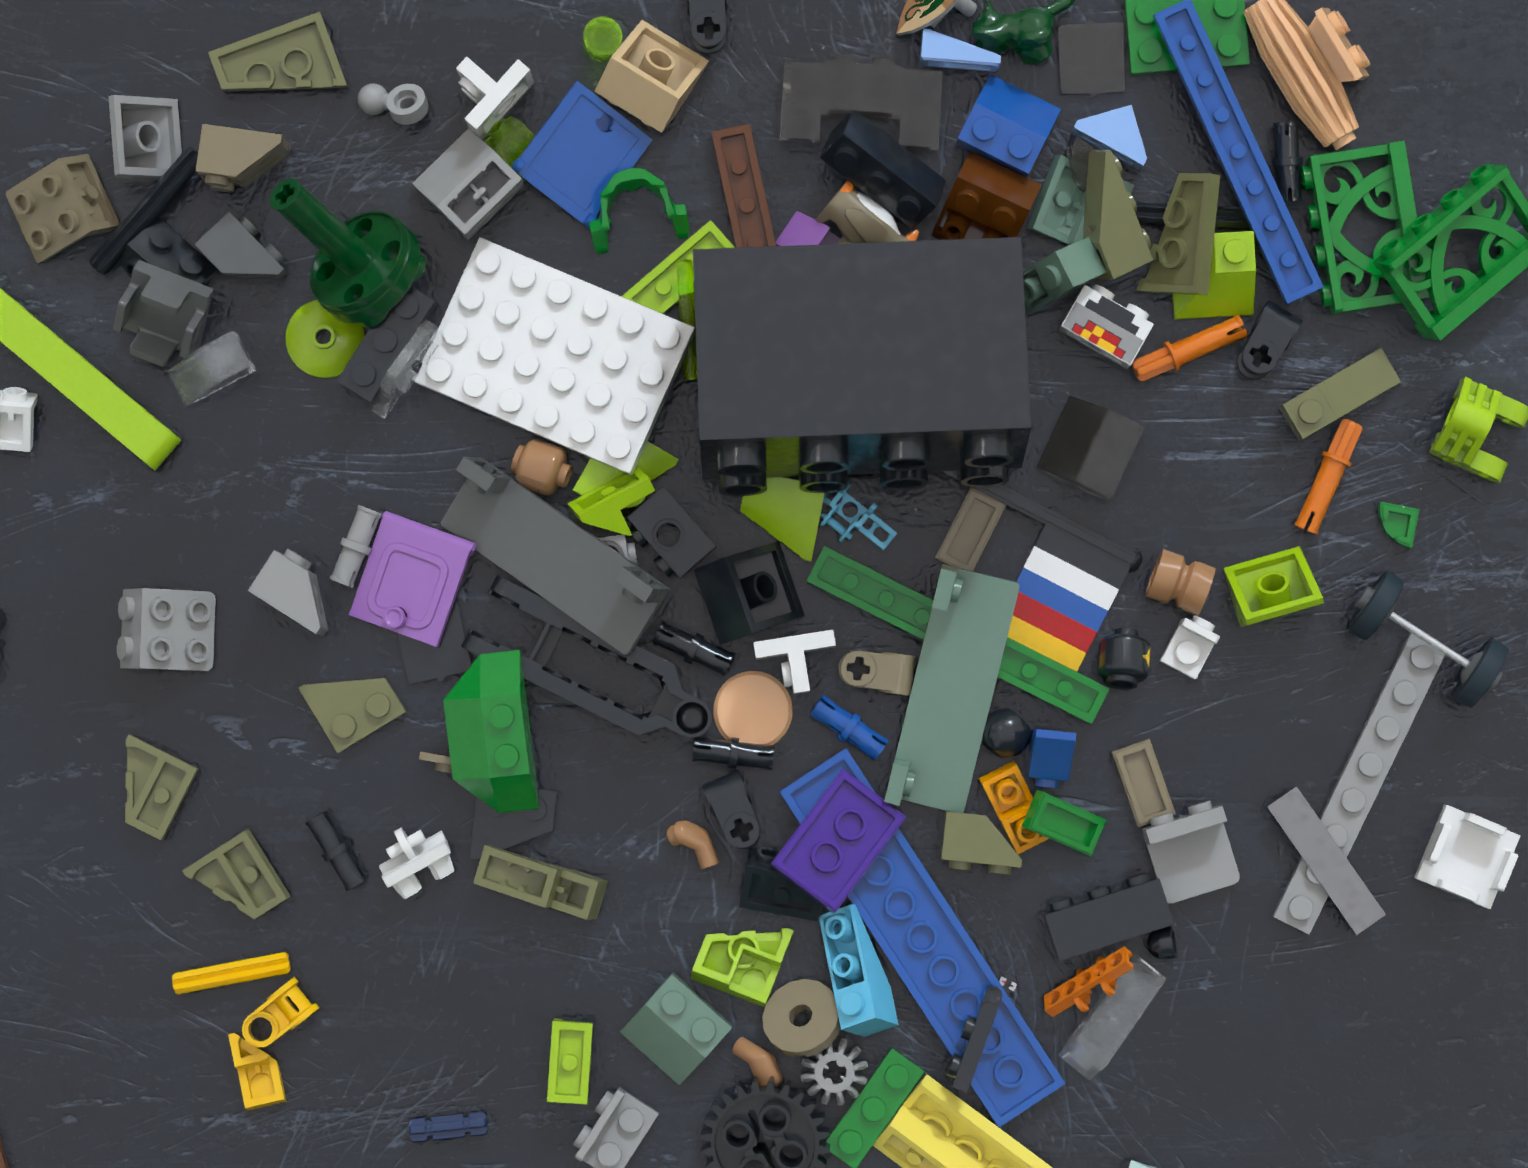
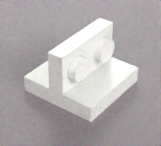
(491, 98)
(795, 670)

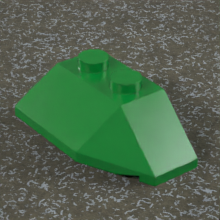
(492, 733)

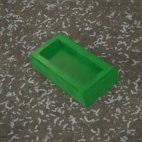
(1064, 823)

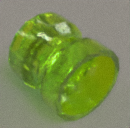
(605, 44)

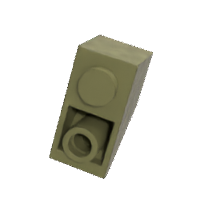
(976, 840)

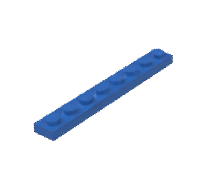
(1237, 151)

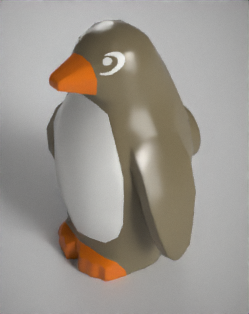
(861, 218)

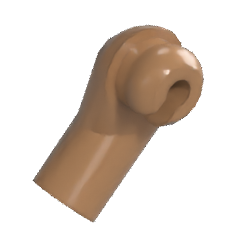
(760, 1061)

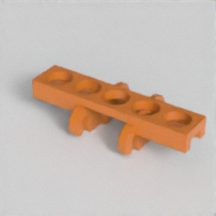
(1079, 988)

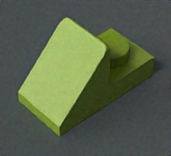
(604, 504)

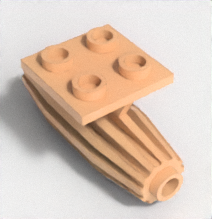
(1310, 65)

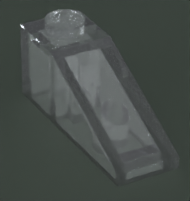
(1112, 1019)

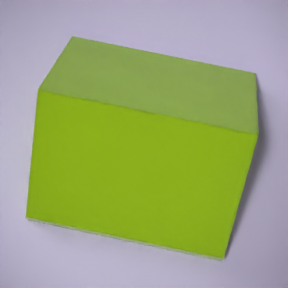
(1272, 586)

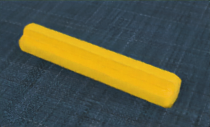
(231, 973)

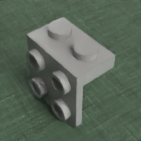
(166, 629)
(1191, 852)

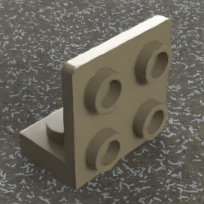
(61, 206)

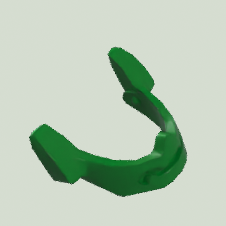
(631, 180)

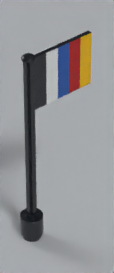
(1064, 581)

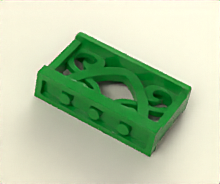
(1391, 179)
(1476, 289)

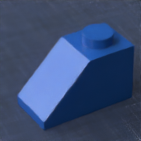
(1050, 757)

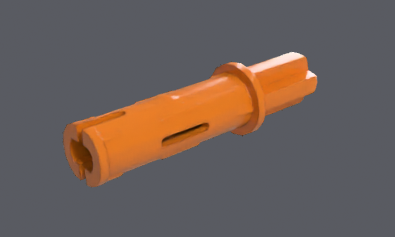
(1188, 349)
(1329, 474)

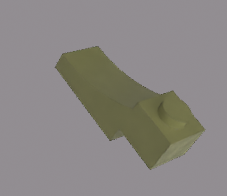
(1339, 394)
(540, 882)

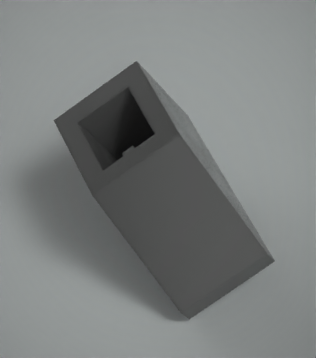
(237, 253)

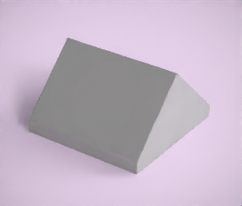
(144, 136)

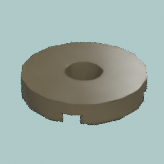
(790, 1001)

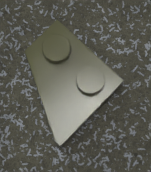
(352, 708)
(154, 787)
(240, 875)

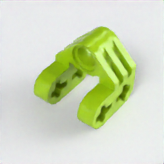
(1469, 425)

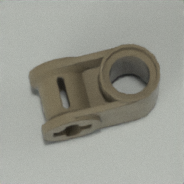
(885, 671)

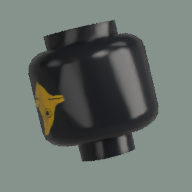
(1124, 659)

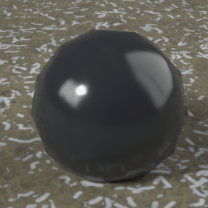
(1006, 733)

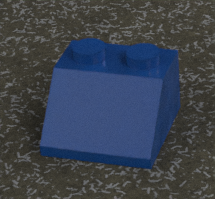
(1007, 126)

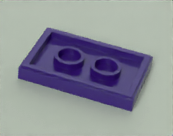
(838, 841)

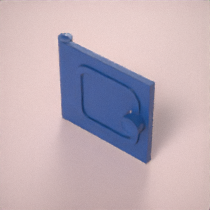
(575, 154)

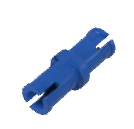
(848, 727)

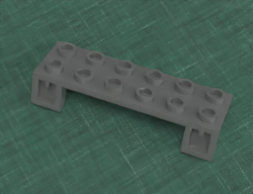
(553, 555)

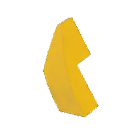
(257, 1073)

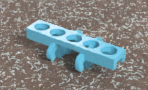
(845, 532)

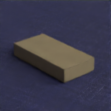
(970, 530)
(1142, 782)

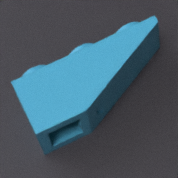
(856, 974)

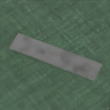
(1326, 860)

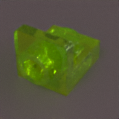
(509, 139)

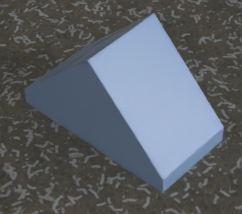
(1114, 132)

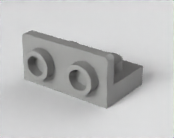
(617, 1131)

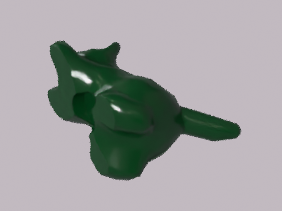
(1024, 31)

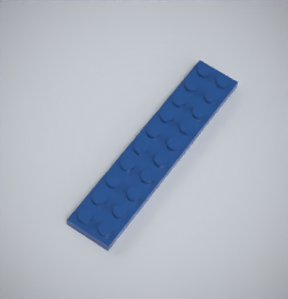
(938, 960)

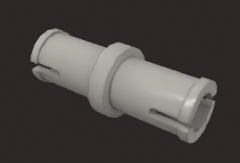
(355, 546)

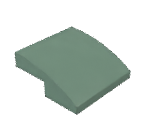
(1061, 205)

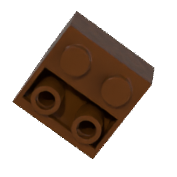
(986, 202)

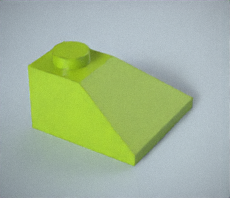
(1230, 281)

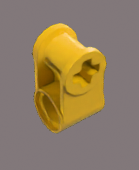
(280, 1013)

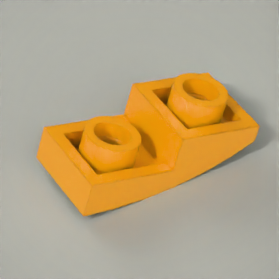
(1011, 802)

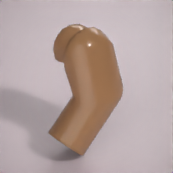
(696, 838)

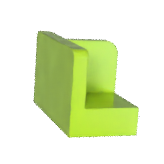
(570, 1062)

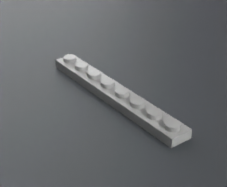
(1364, 773)

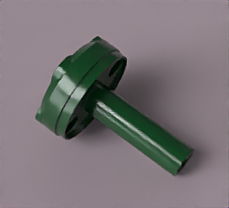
(360, 263)

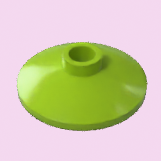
(315, 358)

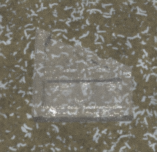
(403, 370)

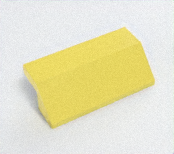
(944, 1132)

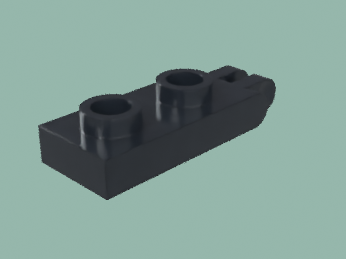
(975, 1033)

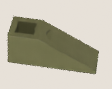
(1112, 218)

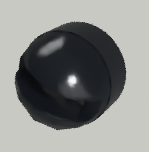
(1162, 943)

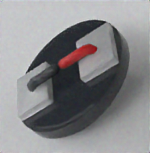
(1008, 982)

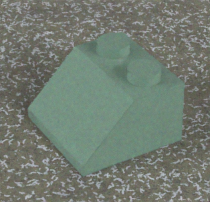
(676, 1028)

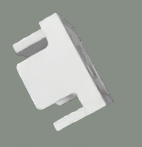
(1468, 857)

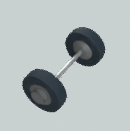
(1478, 674)

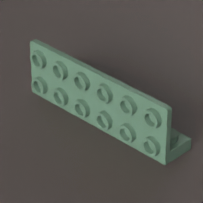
(952, 689)

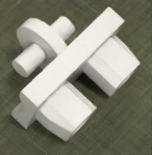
(413, 854)

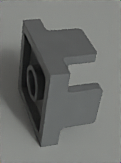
(163, 312)

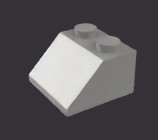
(292, 590)

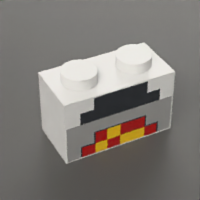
(1107, 325)

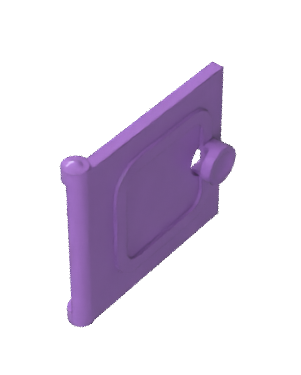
(415, 571)

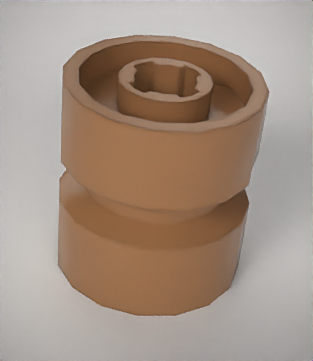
(1181, 582)

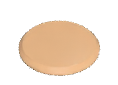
(753, 708)

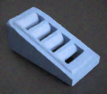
(947, 52)

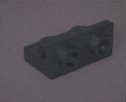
(771, 892)

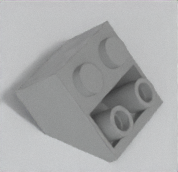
(468, 183)

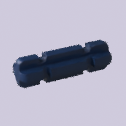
(448, 1127)

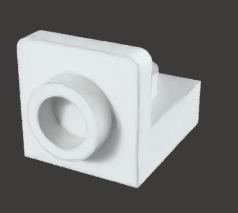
(17, 419)
(1190, 646)

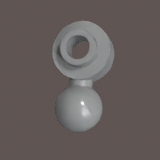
(405, 102)

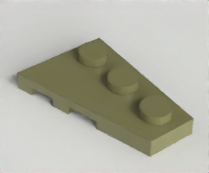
(281, 59)
(1186, 244)

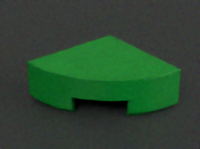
(1398, 522)

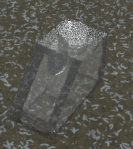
(211, 368)

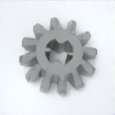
(825, 1082)

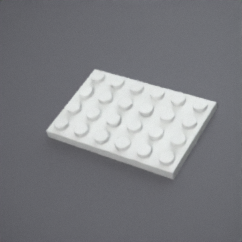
(556, 356)

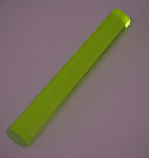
(687, 313)

